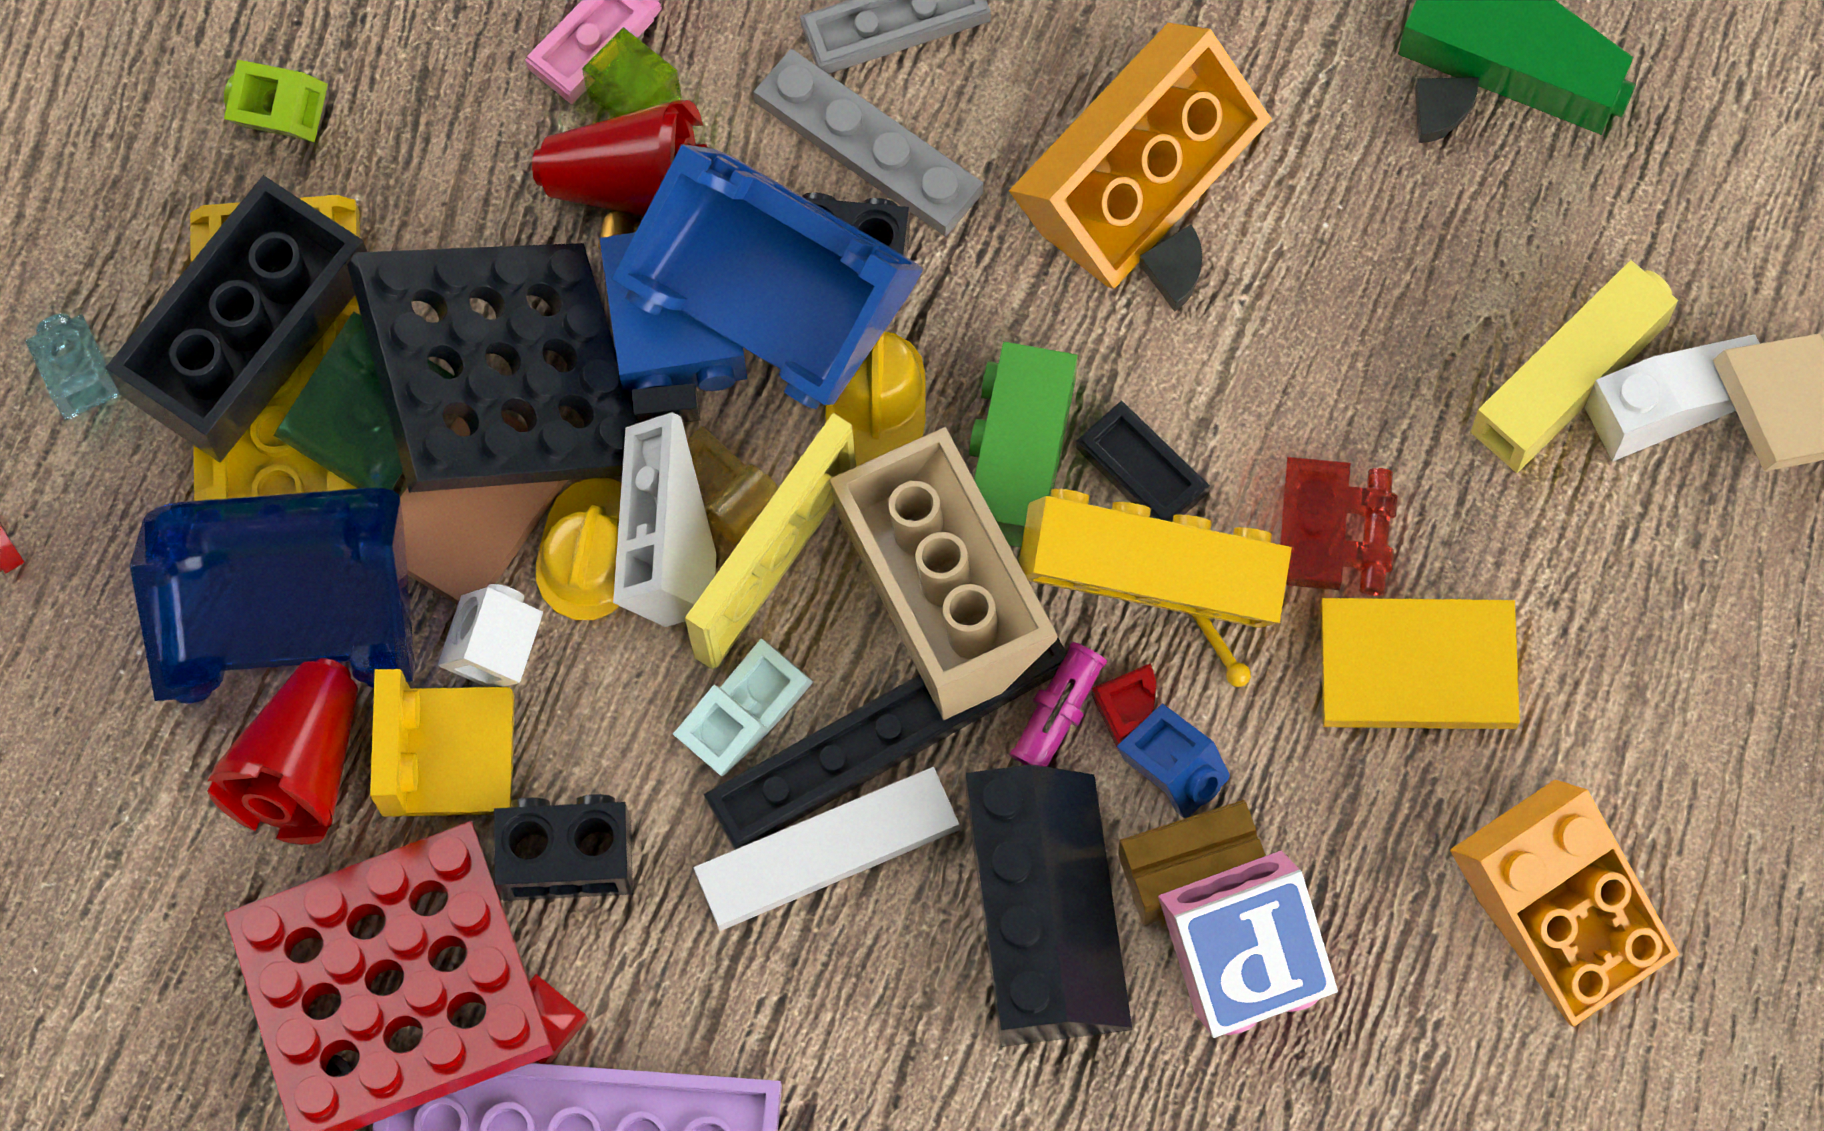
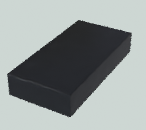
(1141, 464)

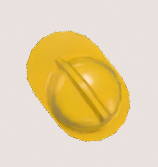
(884, 399)
(581, 550)

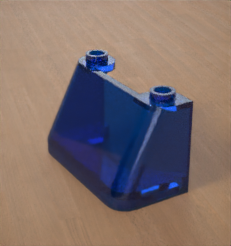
(272, 587)

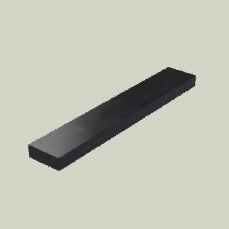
(850, 754)

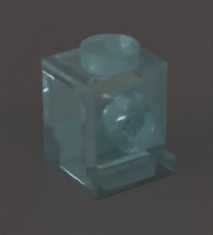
(81, 379)

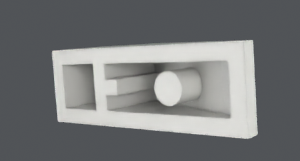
(1660, 397)
(663, 527)

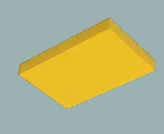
(1419, 663)

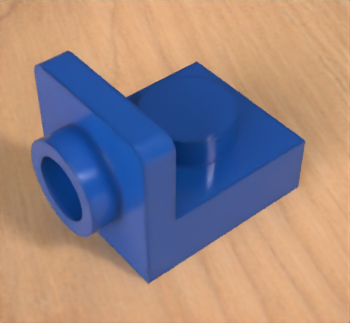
(1176, 759)

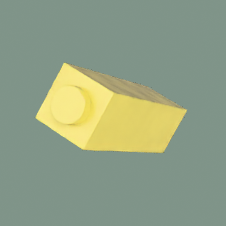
(1563, 371)

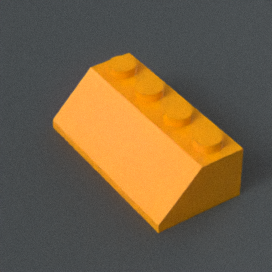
(1142, 152)

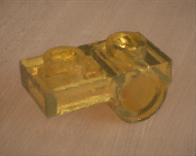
(729, 488)

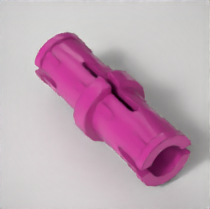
(1079, 668)

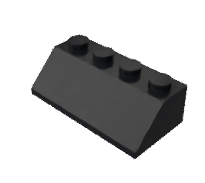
(1046, 904)

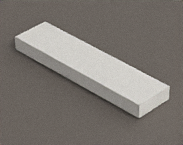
(826, 848)

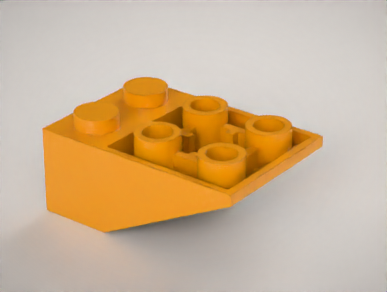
(1566, 899)

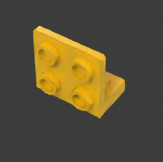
(440, 748)

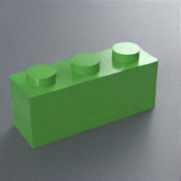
(1023, 431)

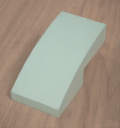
(744, 709)

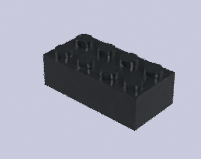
(238, 319)

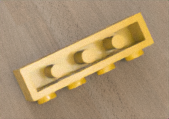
(1154, 560)

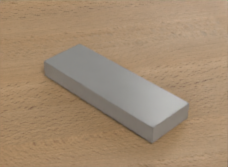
(875, 28)

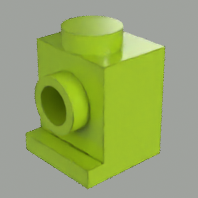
(295, 95)

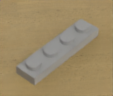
(868, 142)

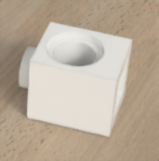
(491, 636)

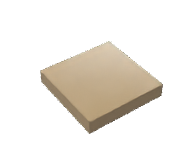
(1779, 398)

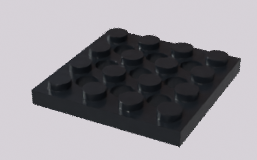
(418, 397)

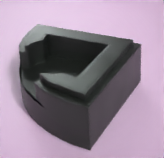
(1443, 105)
(1175, 266)

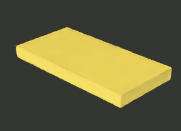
(770, 544)

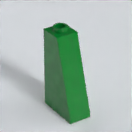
(1525, 53)

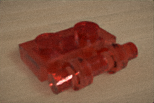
(1315, 524)

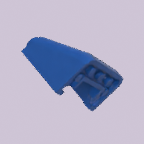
(765, 271)

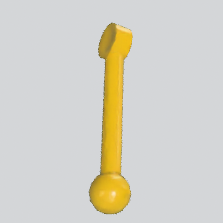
(1237, 673)

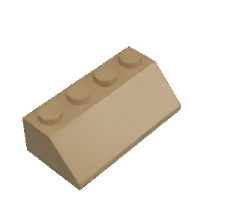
(943, 571)

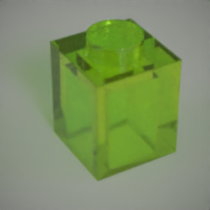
(629, 76)

